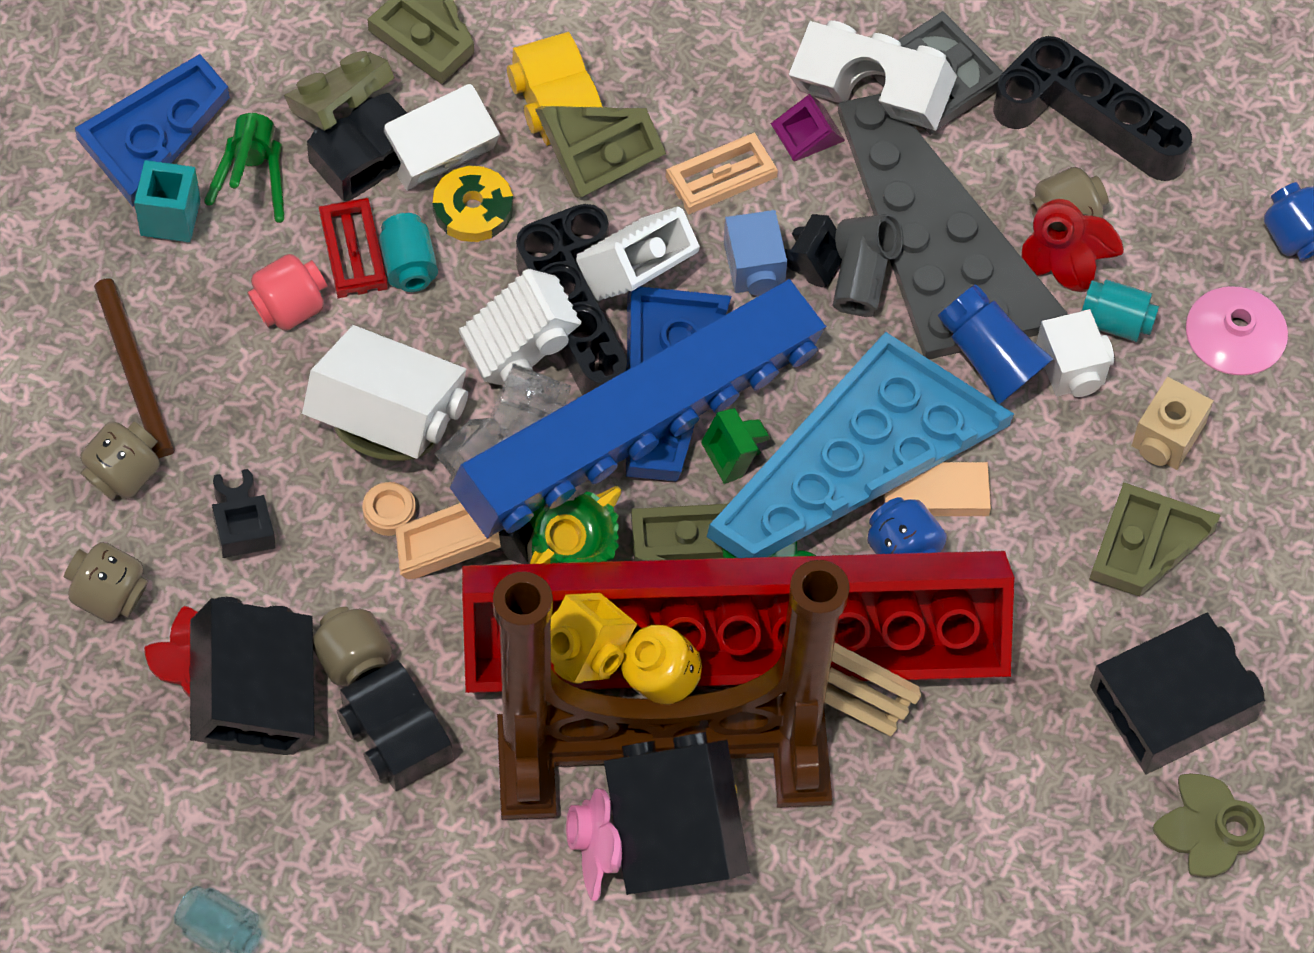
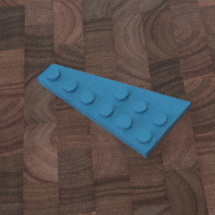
(866, 437)

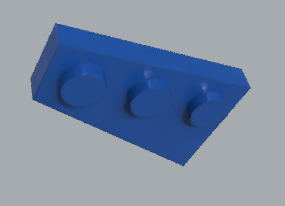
(153, 123)

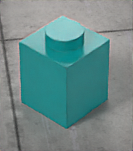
(167, 201)

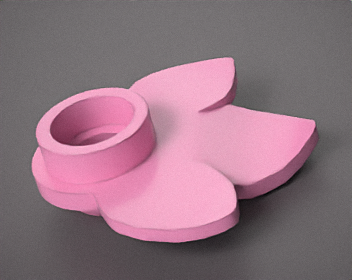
(599, 841)

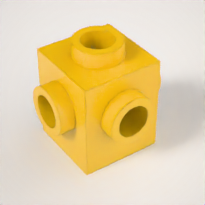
(588, 637)

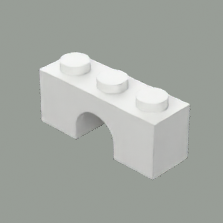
(837, 58)

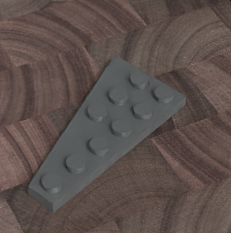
(944, 230)

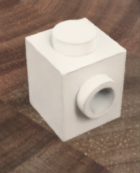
(1078, 352)

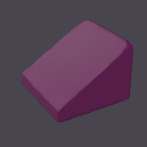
(807, 129)

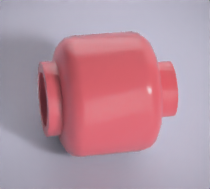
(287, 292)

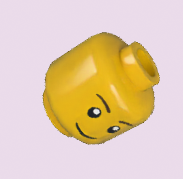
(661, 664)

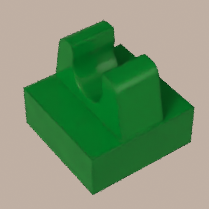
(733, 443)

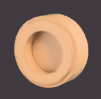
(388, 507)

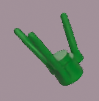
(250, 146)

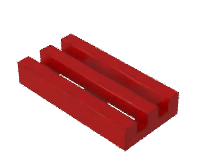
(360, 282)

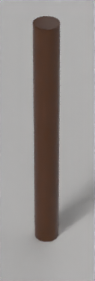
(133, 366)

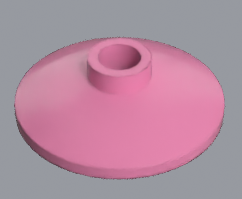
(1234, 347)

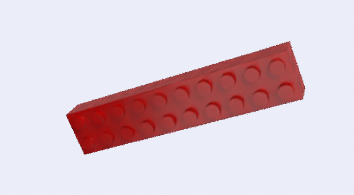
(903, 612)

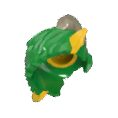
(576, 530)

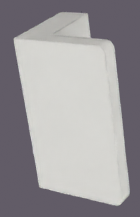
(441, 136)

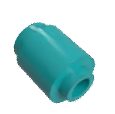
(407, 252)
(1120, 309)

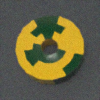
(472, 184)

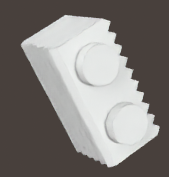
(638, 253)
(520, 326)

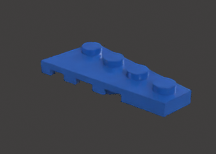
(654, 323)

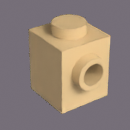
(1171, 424)

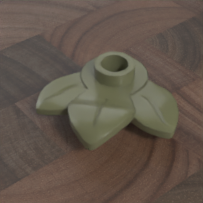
(1201, 825)

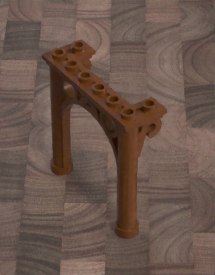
(593, 727)

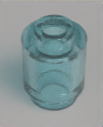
(217, 922)

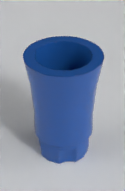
(993, 343)

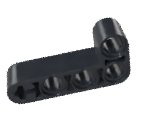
(1151, 140)
(559, 239)

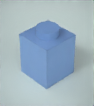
(755, 252)

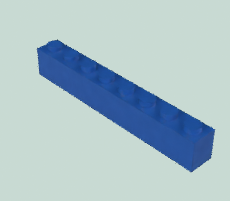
(637, 409)

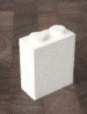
(385, 392)

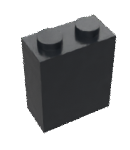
(251, 677)
(1178, 692)
(676, 814)

